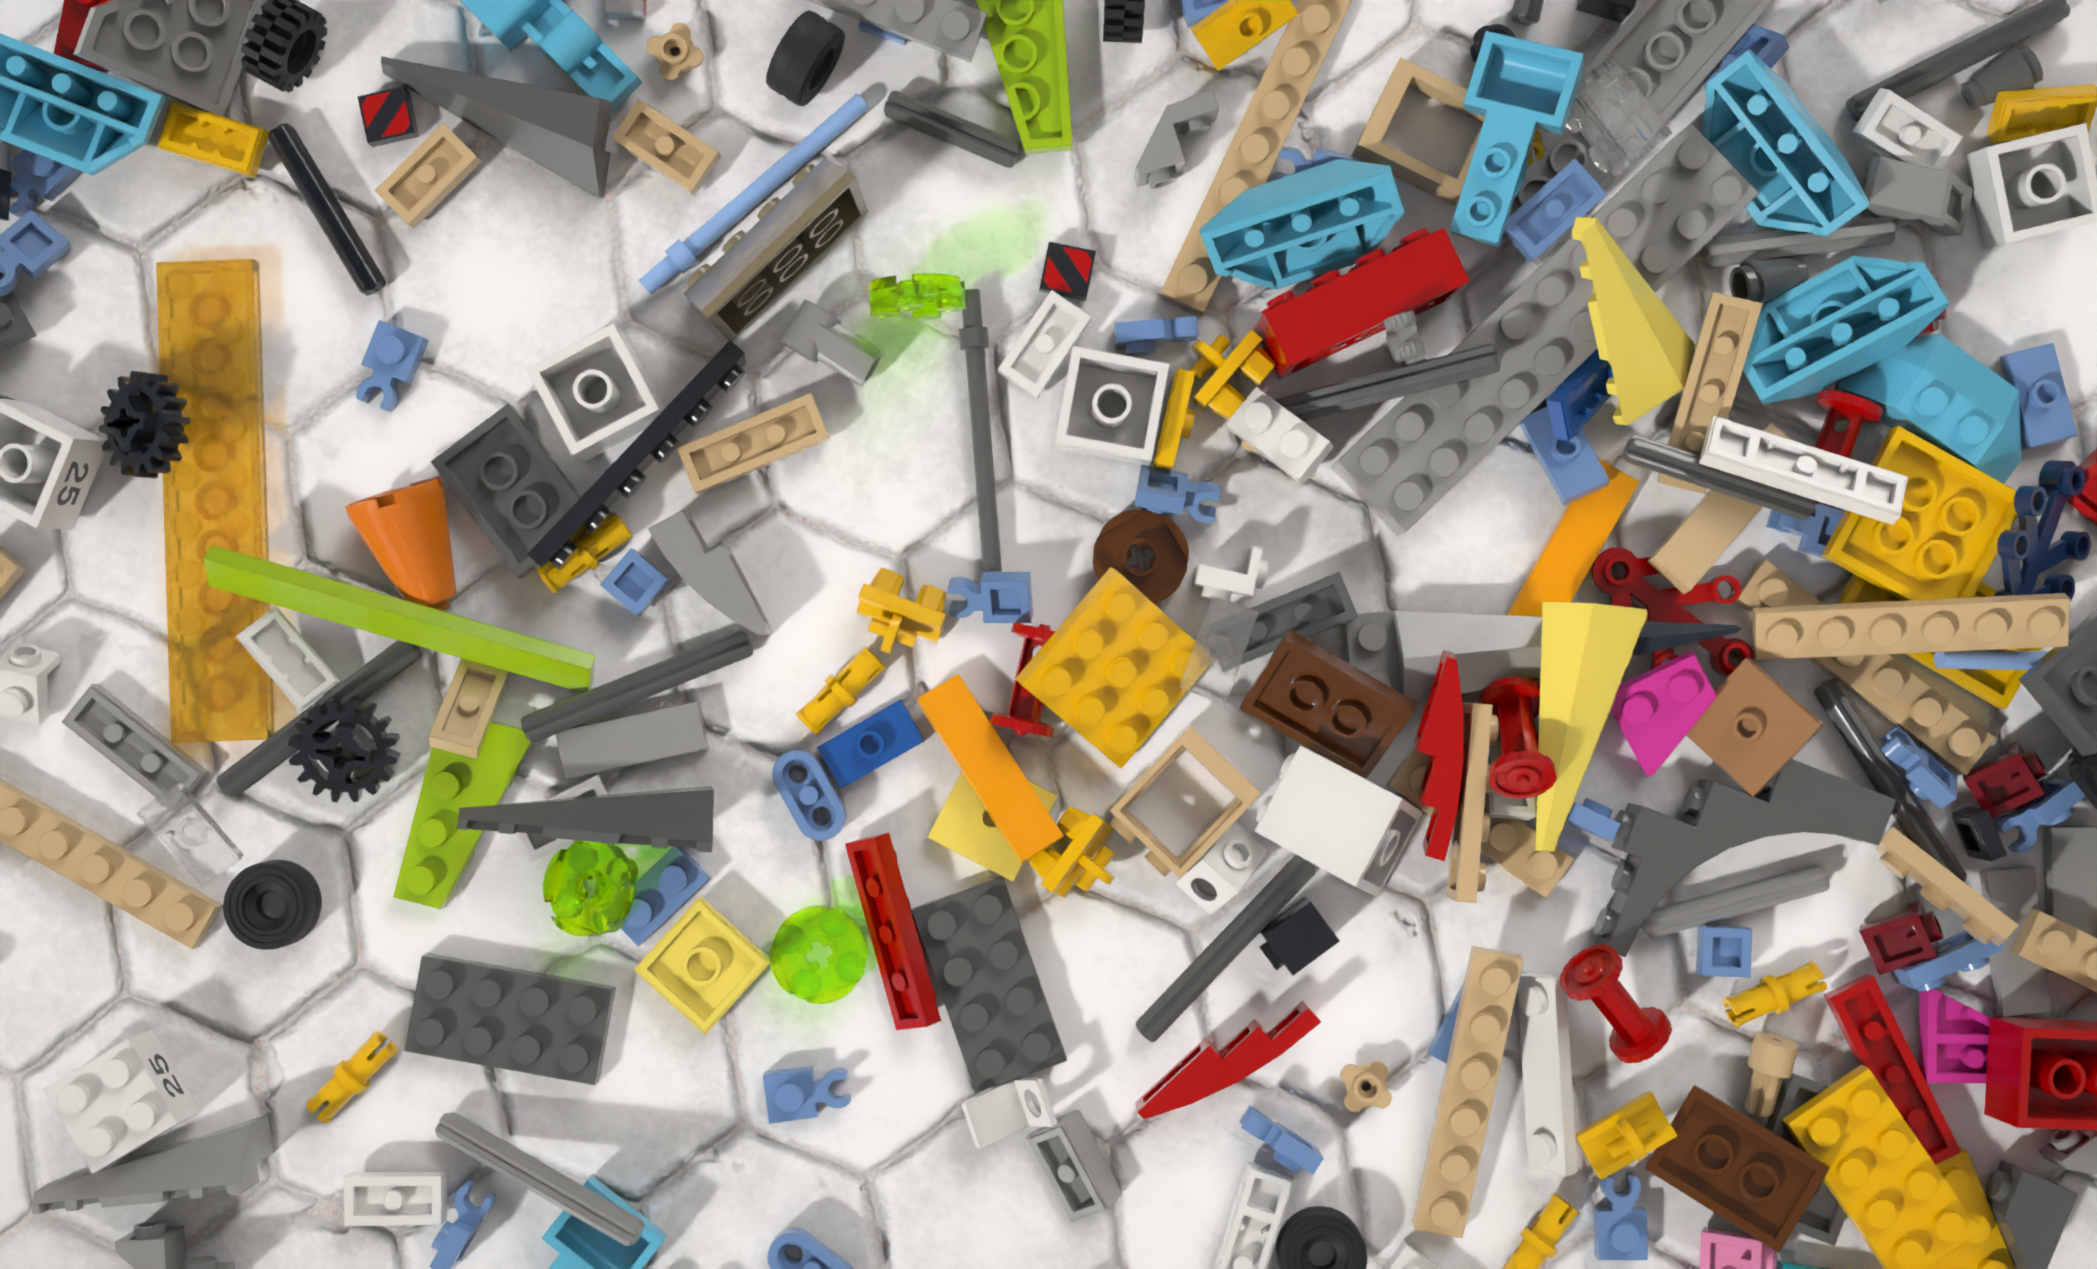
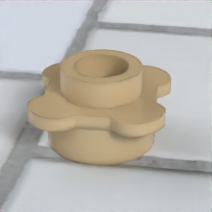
(673, 66)
(1353, 1079)

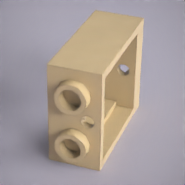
(1402, 165)
(1219, 767)

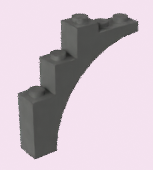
(1722, 818)

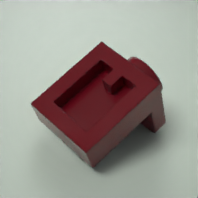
(2007, 780)
(1902, 938)

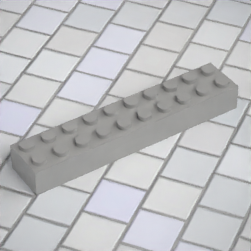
(1541, 334)

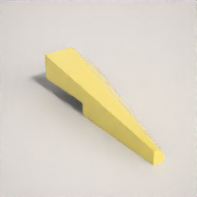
(1631, 327)
(1581, 670)

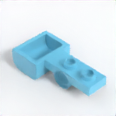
(564, 39)
(1517, 90)
(588, 1248)

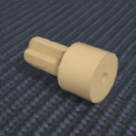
(1771, 1060)

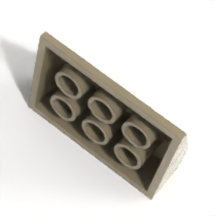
(777, 248)

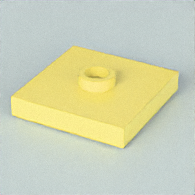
(973, 834)
(702, 965)

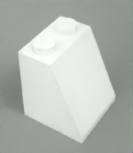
(1337, 820)

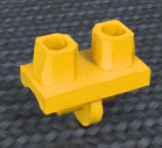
(1246, 357)
(900, 618)
(1083, 858)
(1625, 1135)

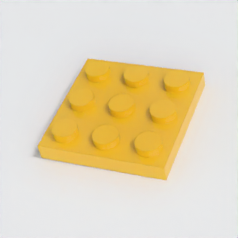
(1944, 526)
(1111, 668)

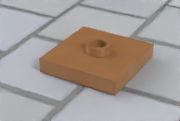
(1753, 727)

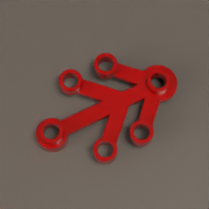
(1666, 603)

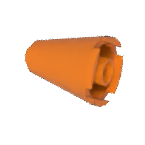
(410, 540)

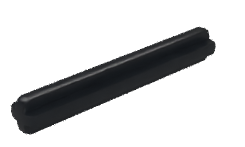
(326, 209)

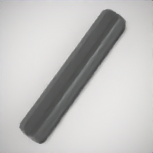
(952, 129)

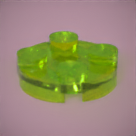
(923, 295)
(613, 894)
(807, 979)

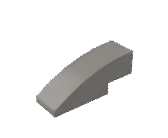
(710, 572)

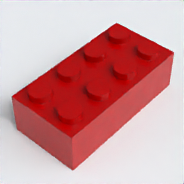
(1354, 306)
(2042, 1073)

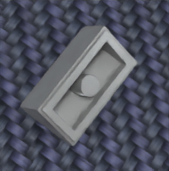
(1075, 1166)

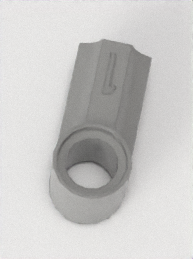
(821, 338)

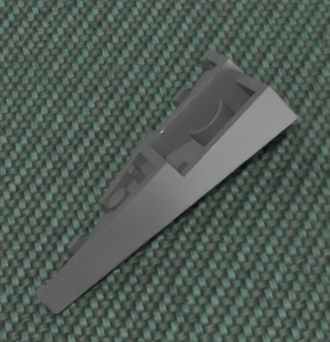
(544, 124)
(642, 818)

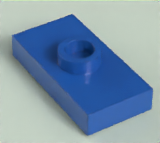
(1579, 397)
(871, 743)

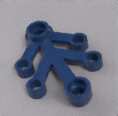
(2031, 543)

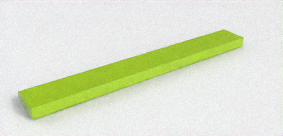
(399, 619)

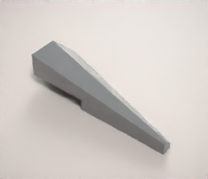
(191, 1168)

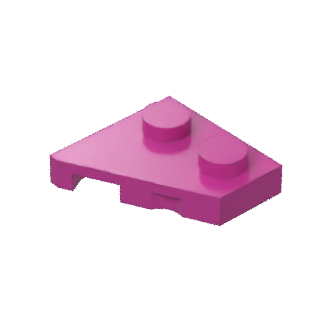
(1662, 708)
(1951, 1040)

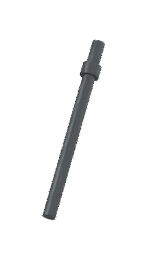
(974, 340)

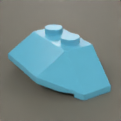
(71, 109)
(1779, 150)
(1304, 223)
(1839, 325)
(1946, 401)

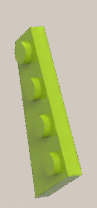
(1033, 67)
(435, 847)

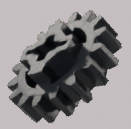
(144, 424)
(324, 748)

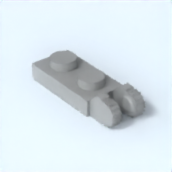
(1404, 339)

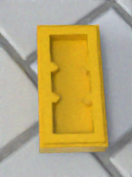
(1240, 26)
(2040, 110)
(213, 139)
(1176, 420)

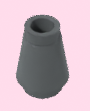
(2008, 72)
(1767, 278)

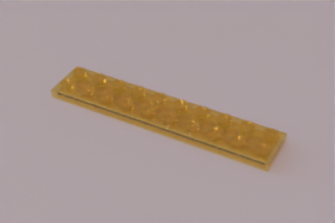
(214, 495)

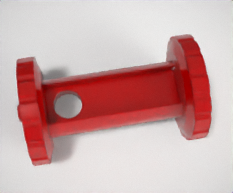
(1843, 406)
(1024, 708)
(1520, 769)
(1636, 1030)

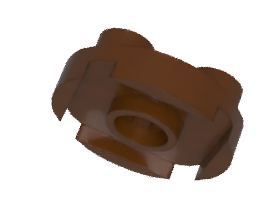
(1147, 531)

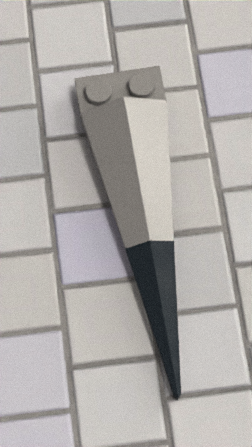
(1407, 646)

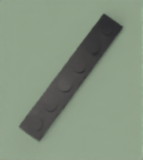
(626, 473)

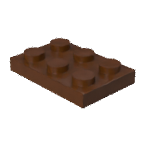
(1327, 704)
(1738, 1168)

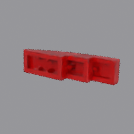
(1442, 738)
(1210, 1070)

